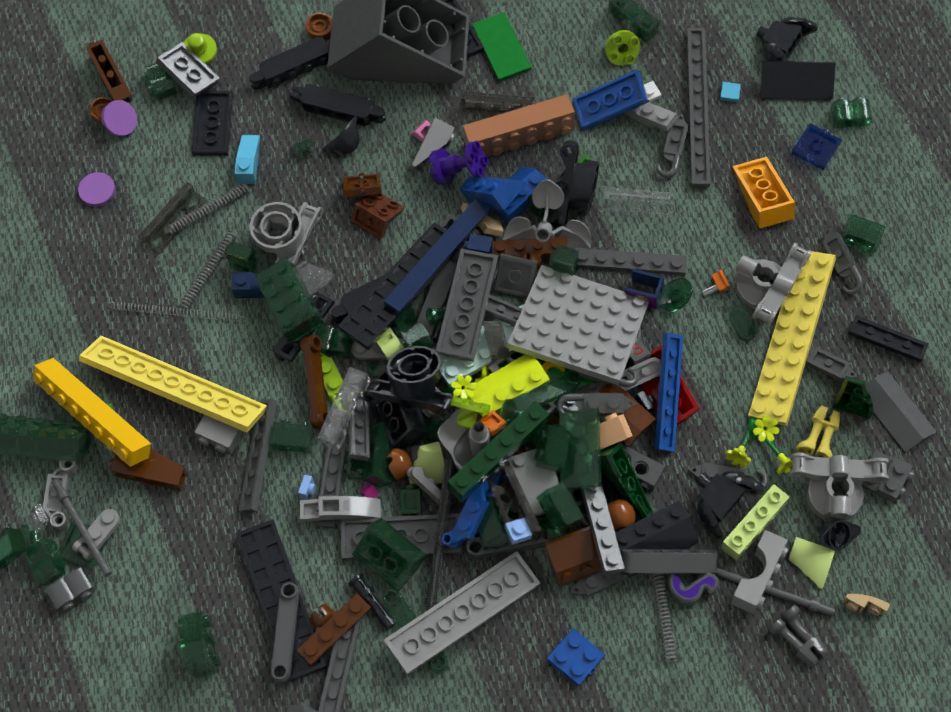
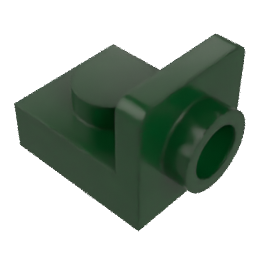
(410, 499)

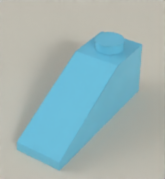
(247, 159)

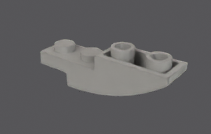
(653, 116)
(339, 508)

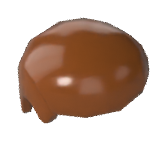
(97, 107)
(400, 463)
(621, 513)

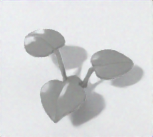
(548, 196)

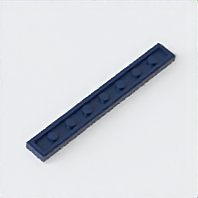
(437, 256)

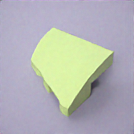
(431, 461)
(812, 560)

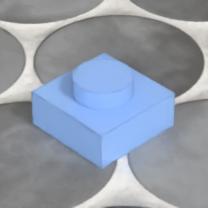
(307, 487)
(518, 531)

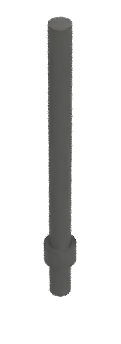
(64, 497)
(813, 605)

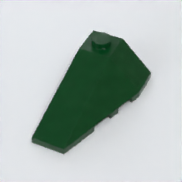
(853, 397)
(621, 474)

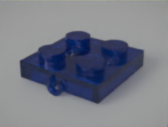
(816, 146)

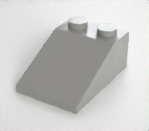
(532, 478)

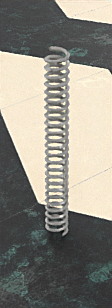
(213, 202)
(208, 269)
(662, 621)

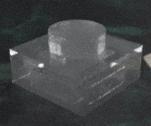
(38, 518)

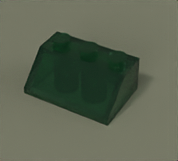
(388, 554)

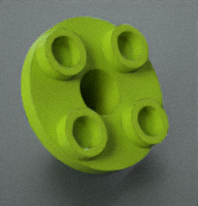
(202, 46)
(622, 48)
(468, 411)

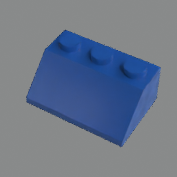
(492, 190)
(520, 202)

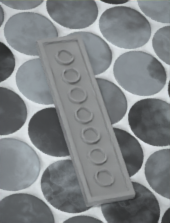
(461, 613)

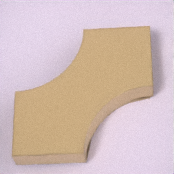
(488, 224)

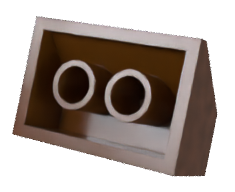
(637, 417)
(573, 556)

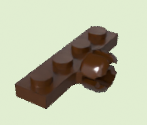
(528, 248)
(332, 627)

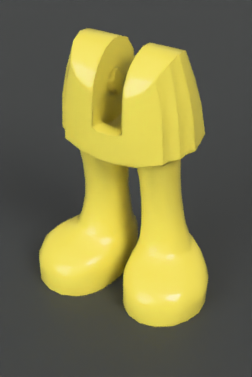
(809, 445)

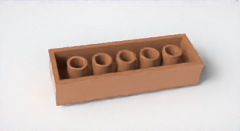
(522, 126)

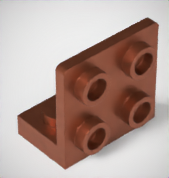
(375, 213)

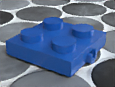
(575, 657)

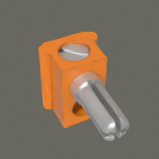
(721, 284)

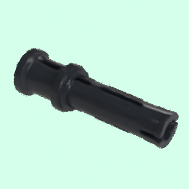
(367, 594)

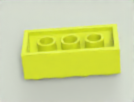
(509, 382)

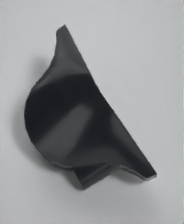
(346, 141)
(838, 534)

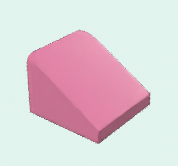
(421, 130)

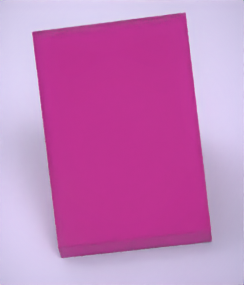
(370, 491)

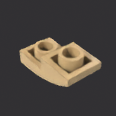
(857, 602)

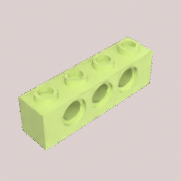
(755, 522)

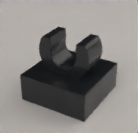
(644, 401)

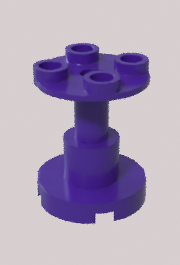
(446, 166)

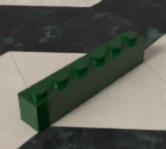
(498, 451)

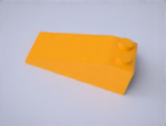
(764, 192)

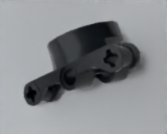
(578, 183)
(412, 382)

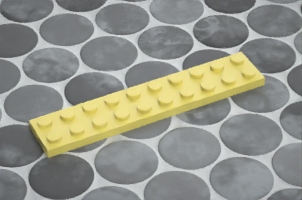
(792, 341)
(173, 383)

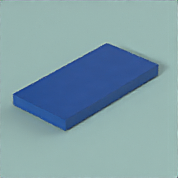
(610, 100)

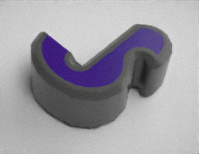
(691, 594)

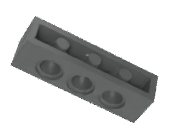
(652, 469)

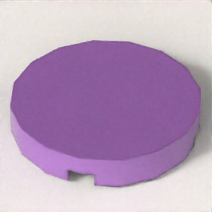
(119, 118)
(96, 189)

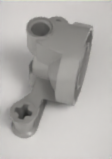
(284, 218)
(761, 295)
(838, 470)

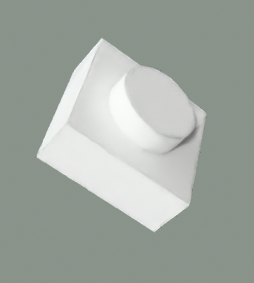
(652, 91)

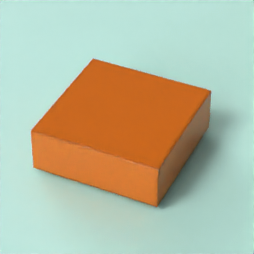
(493, 422)

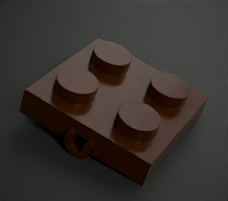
(356, 186)

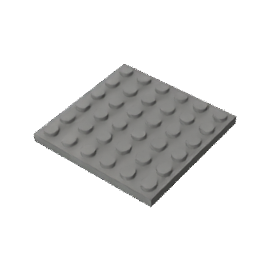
(578, 325)

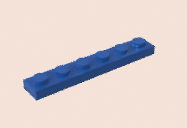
(668, 392)

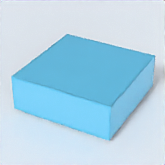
(730, 92)

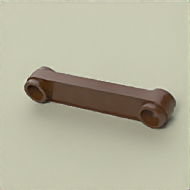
(311, 347)

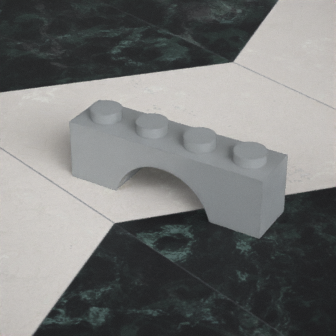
(750, 591)

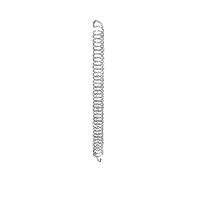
(173, 311)

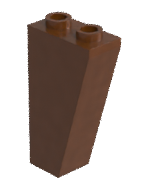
(108, 71)
(155, 471)

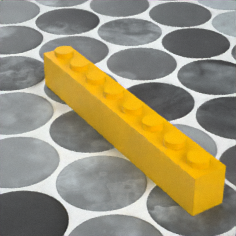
(91, 412)

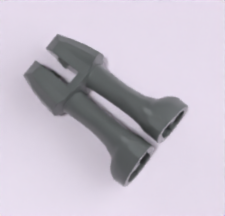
(803, 650)

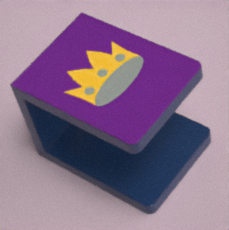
(650, 280)

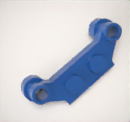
(469, 518)

